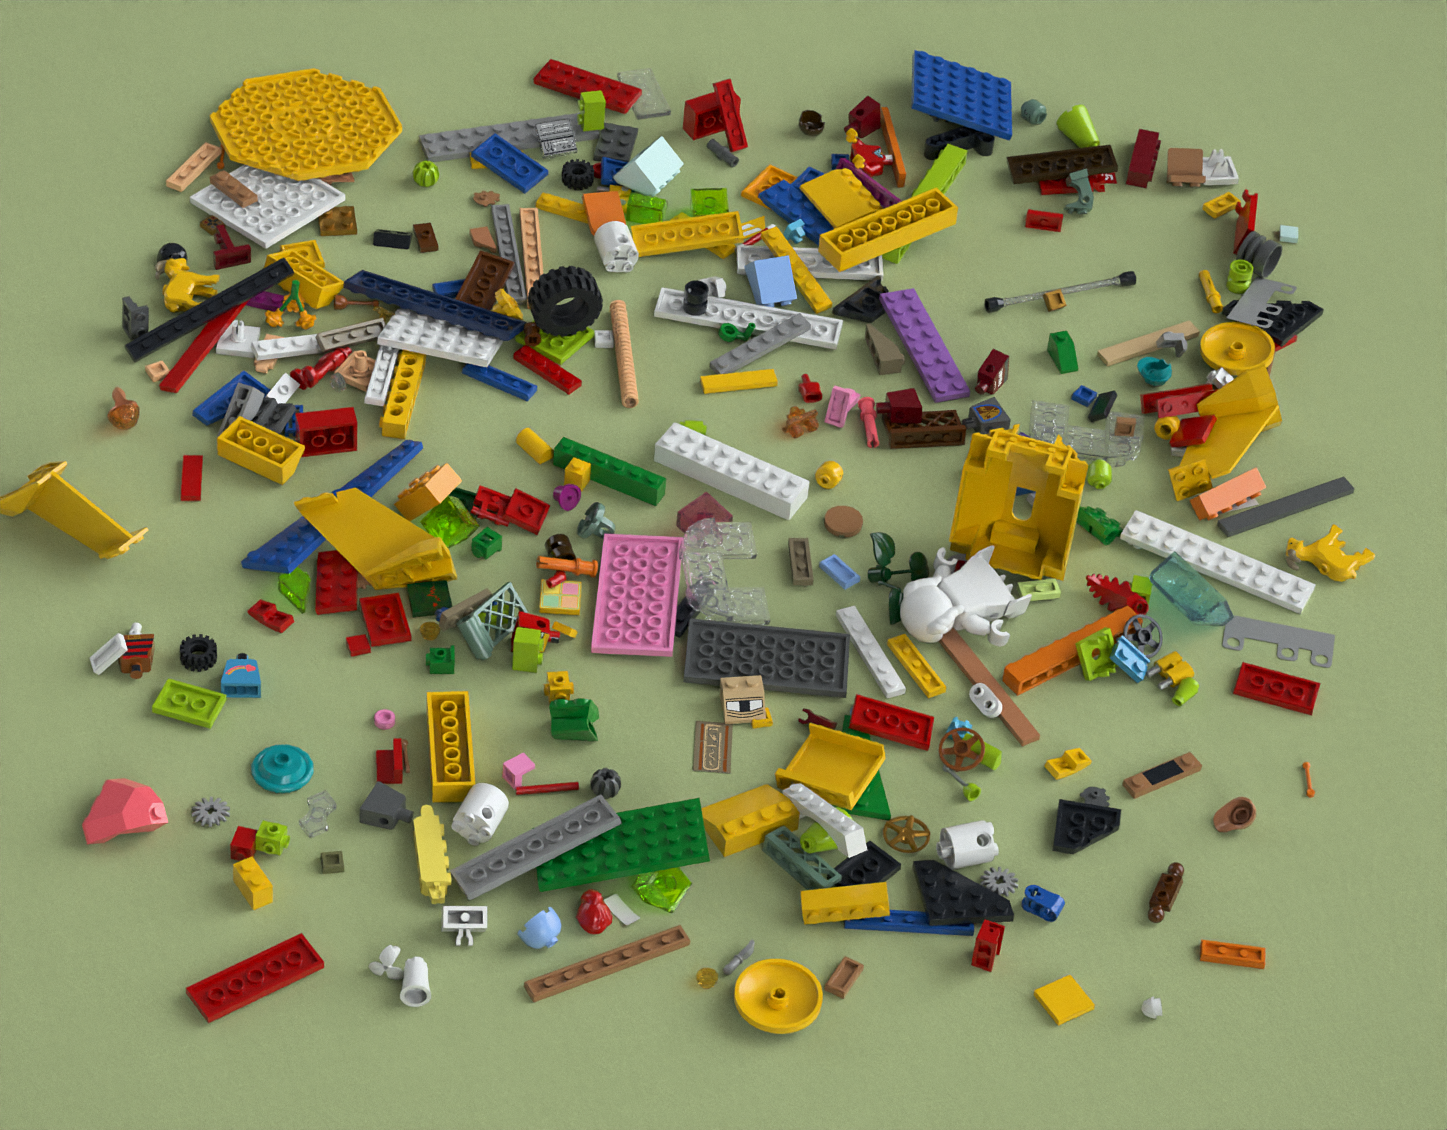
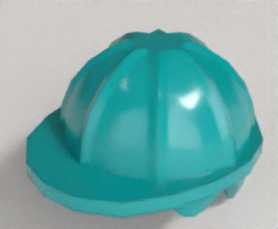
(1154, 371)

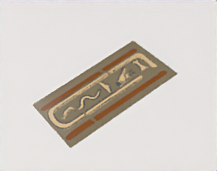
(713, 747)

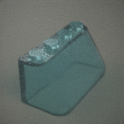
(1190, 592)

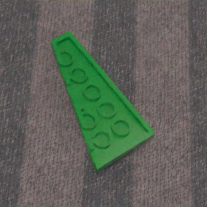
(873, 800)

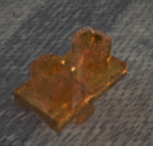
(798, 419)

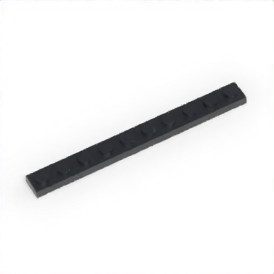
(209, 310)

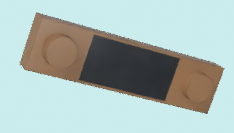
(1162, 775)

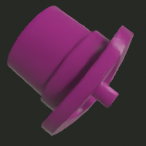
(567, 496)

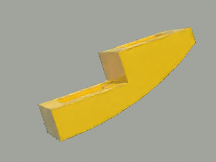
(1068, 764)

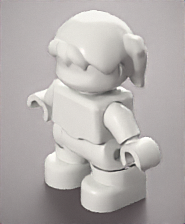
(960, 600)

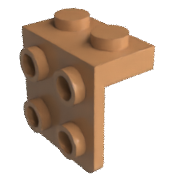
(1185, 167)

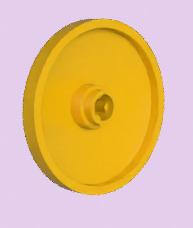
(1236, 347)
(778, 996)

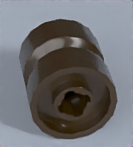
(559, 547)

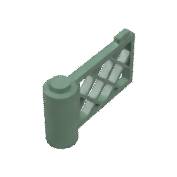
(477, 633)

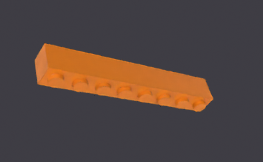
(1062, 653)

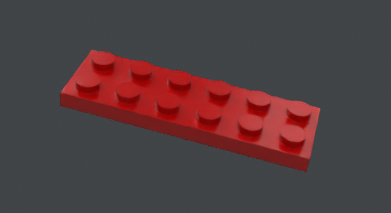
(574, 81)
(254, 978)

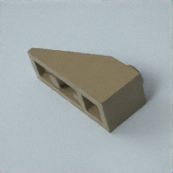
(883, 351)

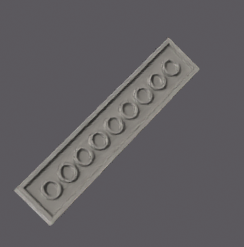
(520, 134)

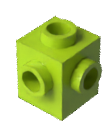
(272, 838)

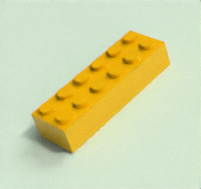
(450, 745)

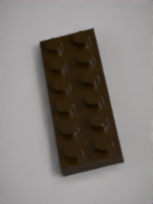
(1061, 163)

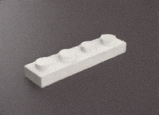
(285, 347)

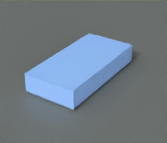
(839, 571)

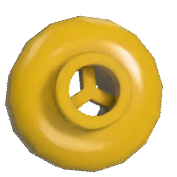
(1166, 427)
(830, 473)

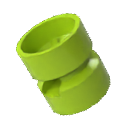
(1239, 276)

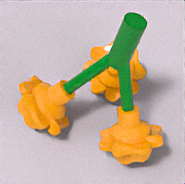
(294, 303)

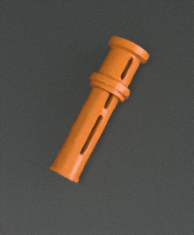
(575, 566)

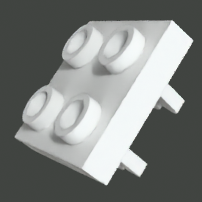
(1219, 169)

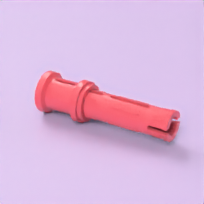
(868, 416)

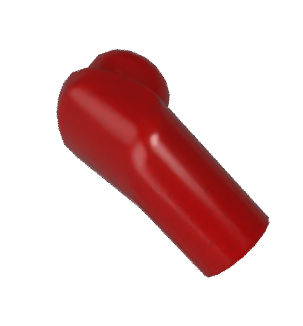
(559, 577)

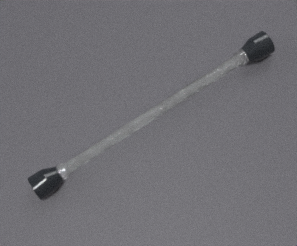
(1125, 279)

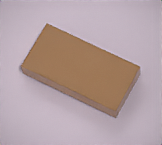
(844, 977)

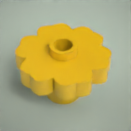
(507, 305)

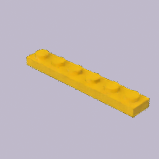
(802, 277)

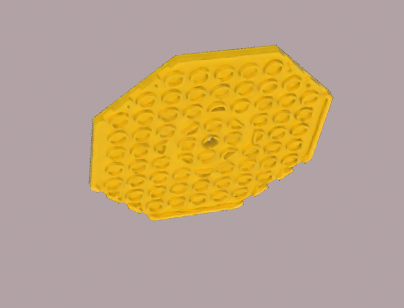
(270, 115)

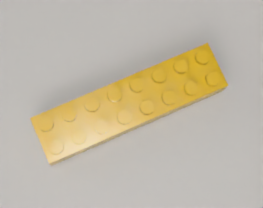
(887, 229)

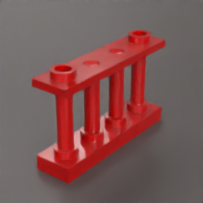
(1175, 401)

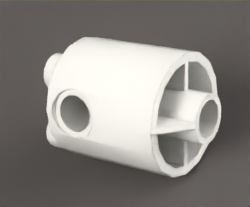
(616, 247)
(480, 813)
(967, 844)

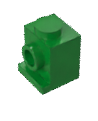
(483, 546)
(441, 660)

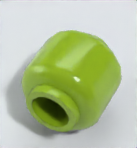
(1099, 474)

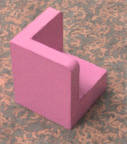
(515, 768)

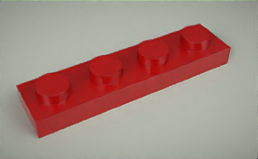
(730, 115)
(547, 369)

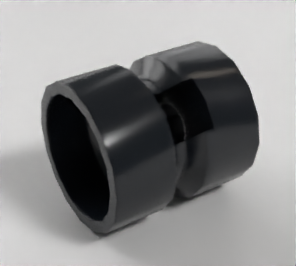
(695, 298)

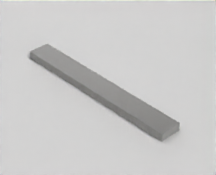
(508, 249)

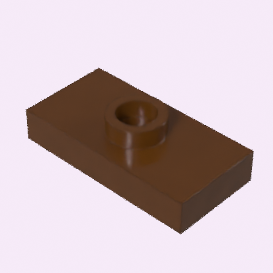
(425, 237)

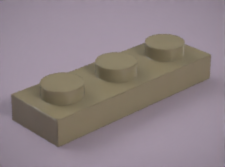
(800, 561)
(454, 614)

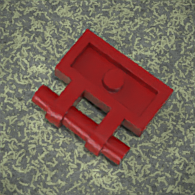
(493, 501)

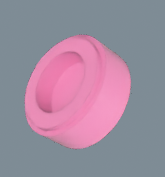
(384, 719)

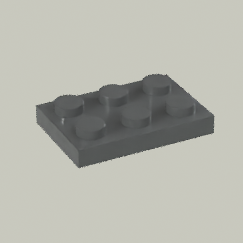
(616, 142)

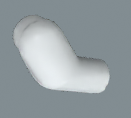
(135, 629)

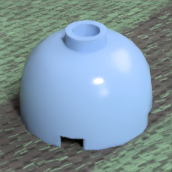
(542, 930)

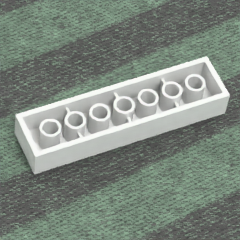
(731, 471)

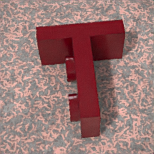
(228, 254)

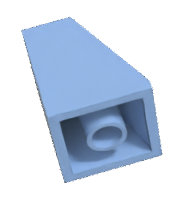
(771, 281)

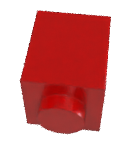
(243, 843)

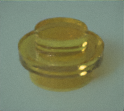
(430, 630)
(707, 977)

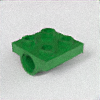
(1099, 524)

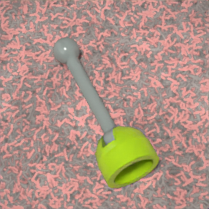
(970, 790)

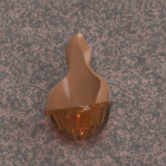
(125, 412)

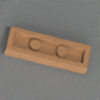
(233, 189)

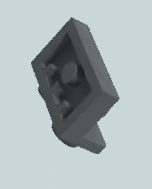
(134, 318)

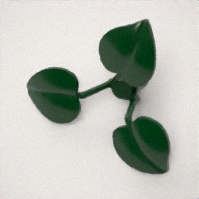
(884, 550)

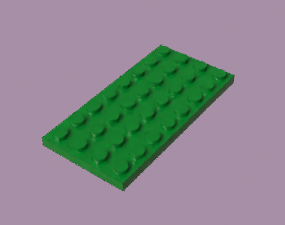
(643, 843)

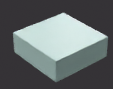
(1288, 234)

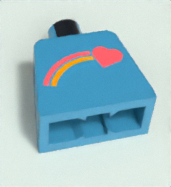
(241, 678)

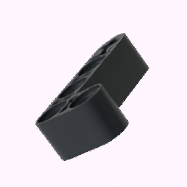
(961, 137)

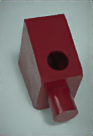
(865, 117)
(901, 406)

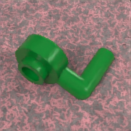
(729, 332)

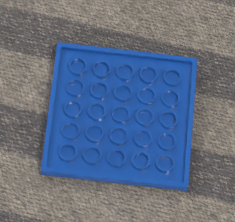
(961, 95)

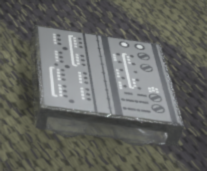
(556, 138)

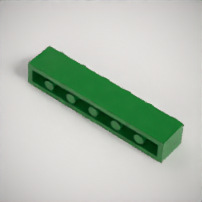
(613, 471)

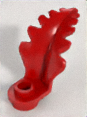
(1116, 595)

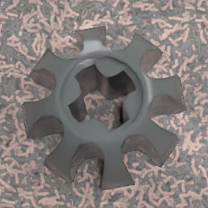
(605, 783)

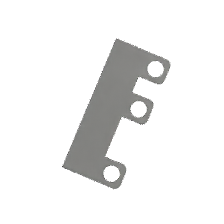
(1256, 300)
(1283, 635)

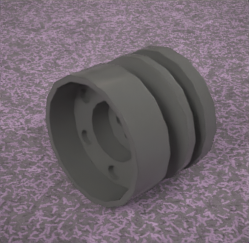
(1261, 253)

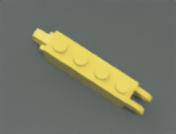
(430, 855)

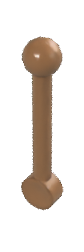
(404, 745)

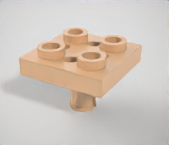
(358, 367)

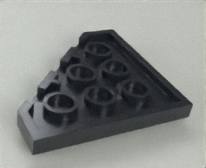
(1288, 322)
(957, 899)

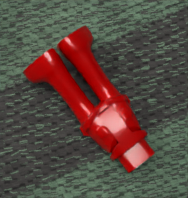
(310, 376)

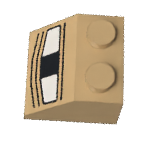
(742, 699)

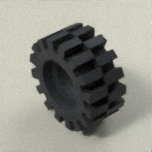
(577, 174)
(195, 644)

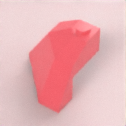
(123, 809)

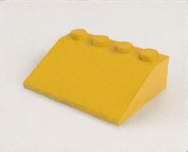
(840, 197)
(748, 818)

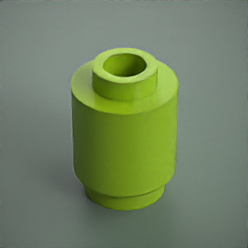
(695, 425)

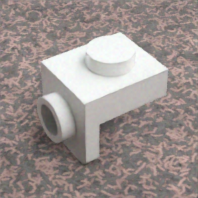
(716, 286)
(1219, 378)

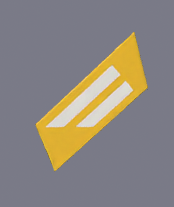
(753, 227)

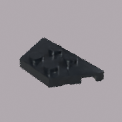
(864, 303)

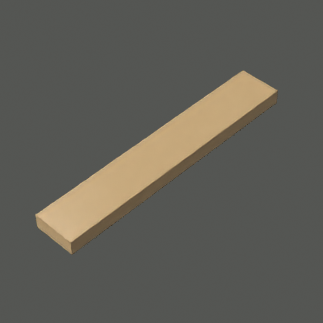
(1143, 344)

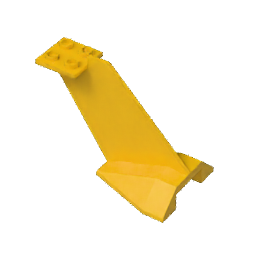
(1242, 412)
(69, 511)
(378, 540)

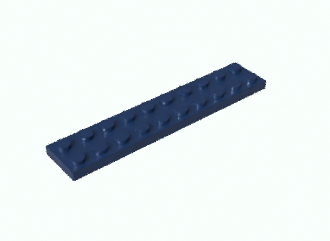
(434, 305)

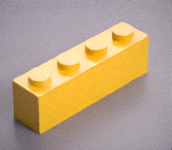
(845, 903)

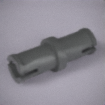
(722, 152)

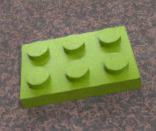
(189, 703)

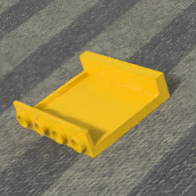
(833, 766)

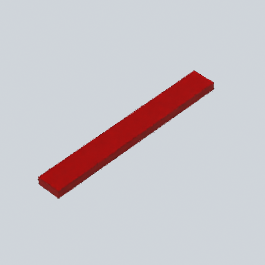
(198, 350)

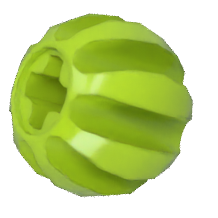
(425, 173)

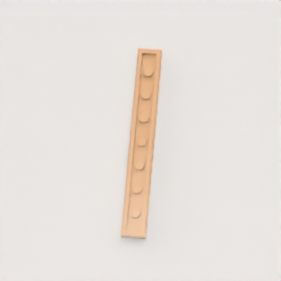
(531, 246)

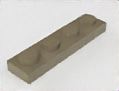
(350, 335)

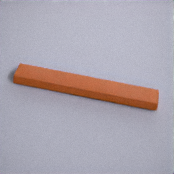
(893, 147)

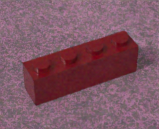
(1142, 159)

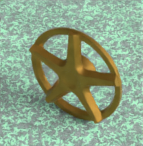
(906, 834)

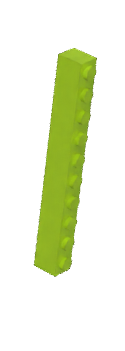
(940, 176)

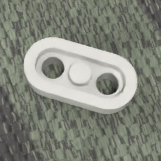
(984, 699)

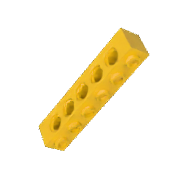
(402, 394)

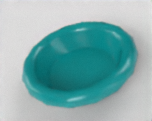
(282, 768)

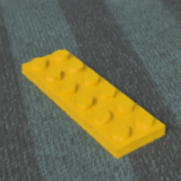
(687, 234)

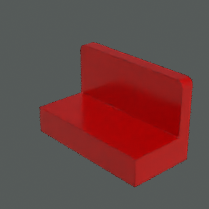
(1044, 220)
(390, 764)

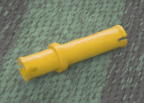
(1212, 296)

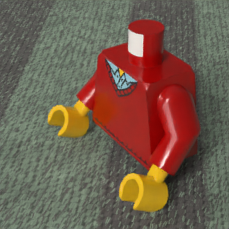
(867, 157)

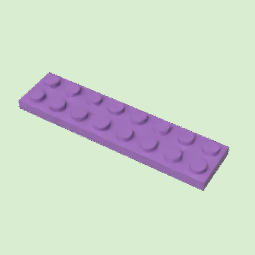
(924, 345)

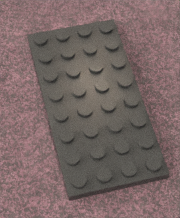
(784, 657)

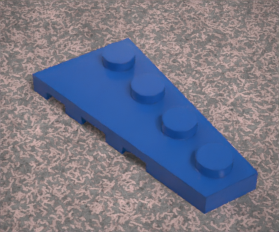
(217, 405)

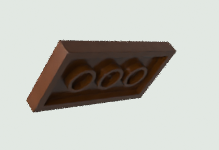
(484, 279)

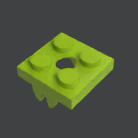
(1103, 665)

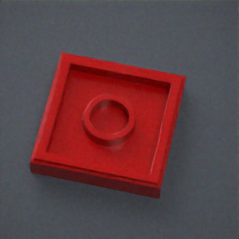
(1193, 431)
(526, 511)

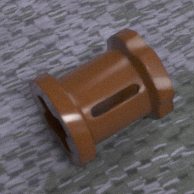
(532, 335)

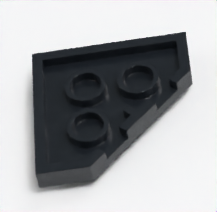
(1083, 825)

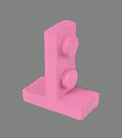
(840, 403)

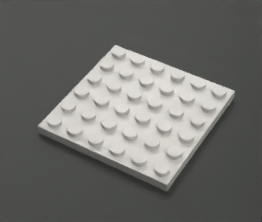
(281, 204)

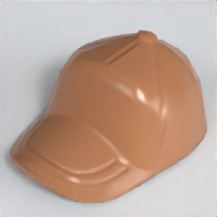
(1235, 815)

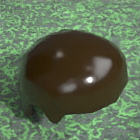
(811, 123)

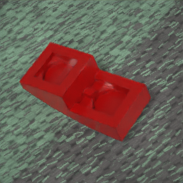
(269, 616)

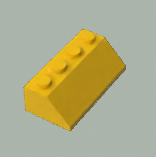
(316, 283)
(260, 450)

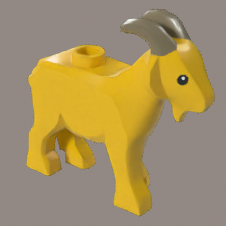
(183, 284)
(1327, 556)

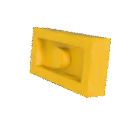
(1220, 205)

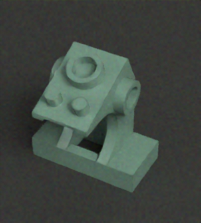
(1080, 182)

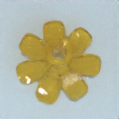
(383, 312)

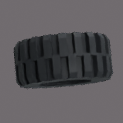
(560, 285)

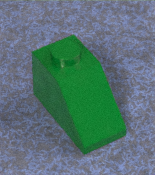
(1063, 352)

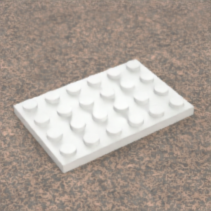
(438, 338)

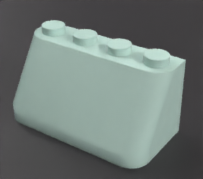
(650, 169)

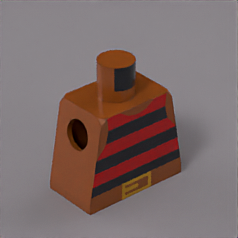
(138, 656)

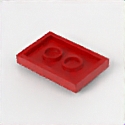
(385, 619)

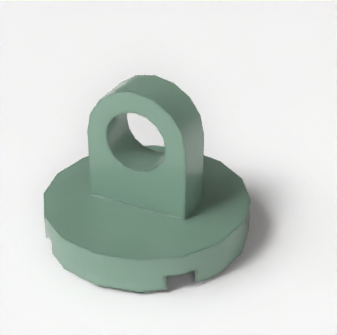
(594, 522)

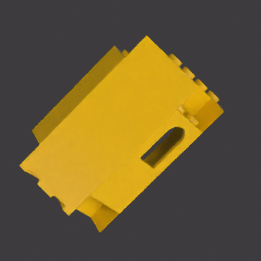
(986, 498)

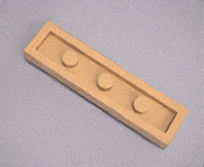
(193, 167)

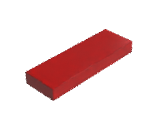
(192, 478)

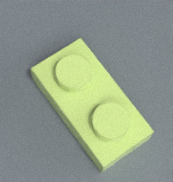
(1039, 589)

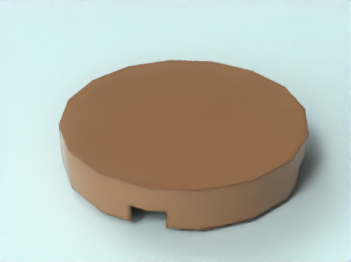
(843, 521)

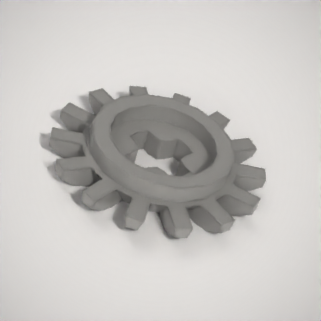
(219, 808)
(1002, 888)

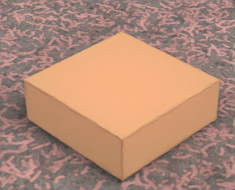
(157, 371)

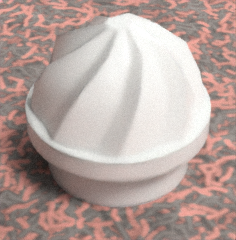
(1152, 1007)

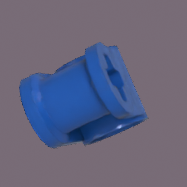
(1043, 904)

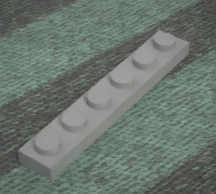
(760, 345)

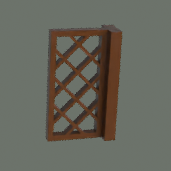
(931, 435)

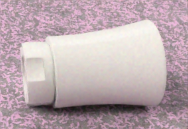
(415, 986)

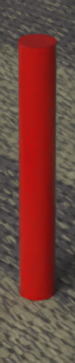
(545, 788)

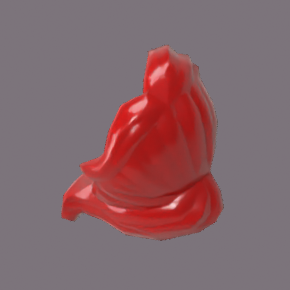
(593, 913)

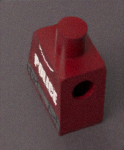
(992, 373)

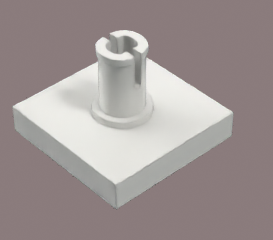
(237, 340)

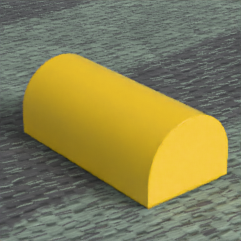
(534, 446)

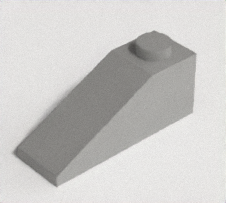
(244, 403)

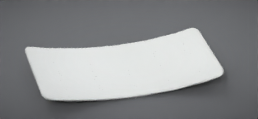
(621, 910)

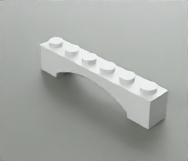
(843, 830)

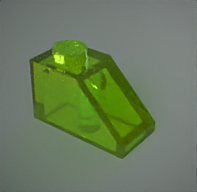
(295, 588)

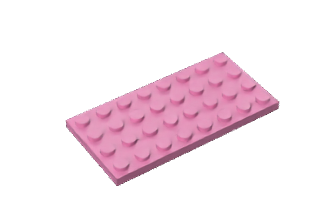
(637, 595)

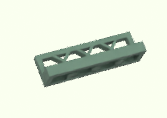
(796, 864)

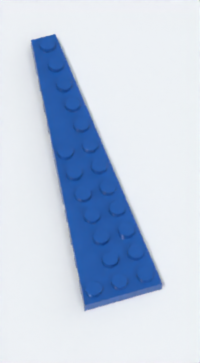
(301, 538)

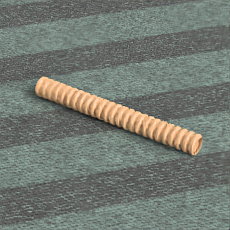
(624, 354)

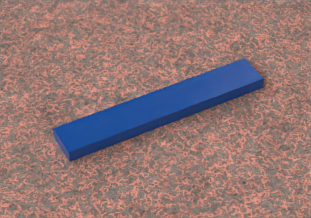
(908, 922)

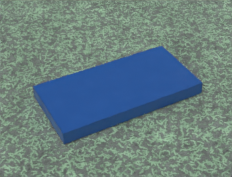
(509, 163)

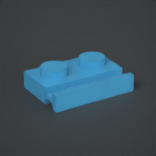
(1129, 659)

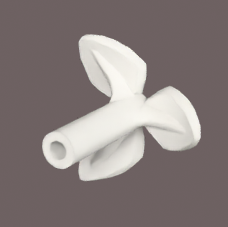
(387, 958)

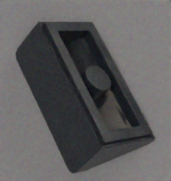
(392, 239)

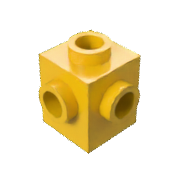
(558, 686)

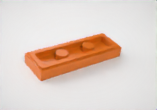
(1232, 954)

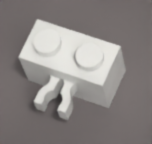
(464, 919)

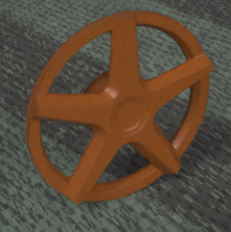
(961, 749)

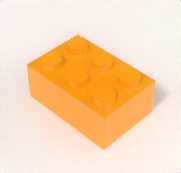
(427, 491)

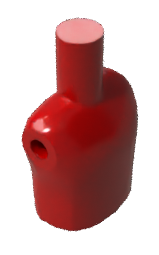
(809, 390)

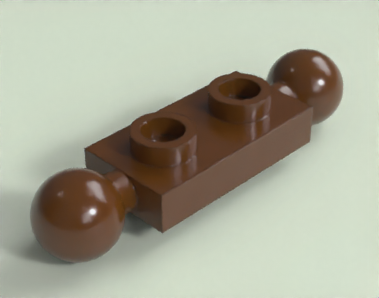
(1165, 892)

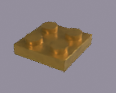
(338, 221)

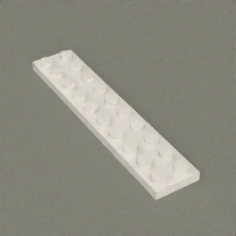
(823, 332)
(1219, 562)

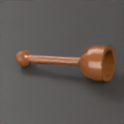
(341, 302)

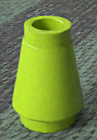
(1185, 691)

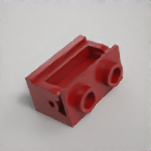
(987, 945)

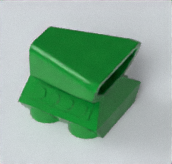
(573, 719)

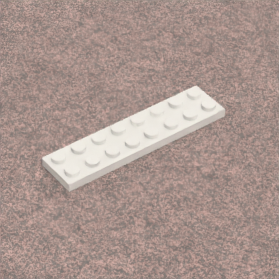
(814, 261)

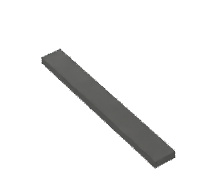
(1285, 506)

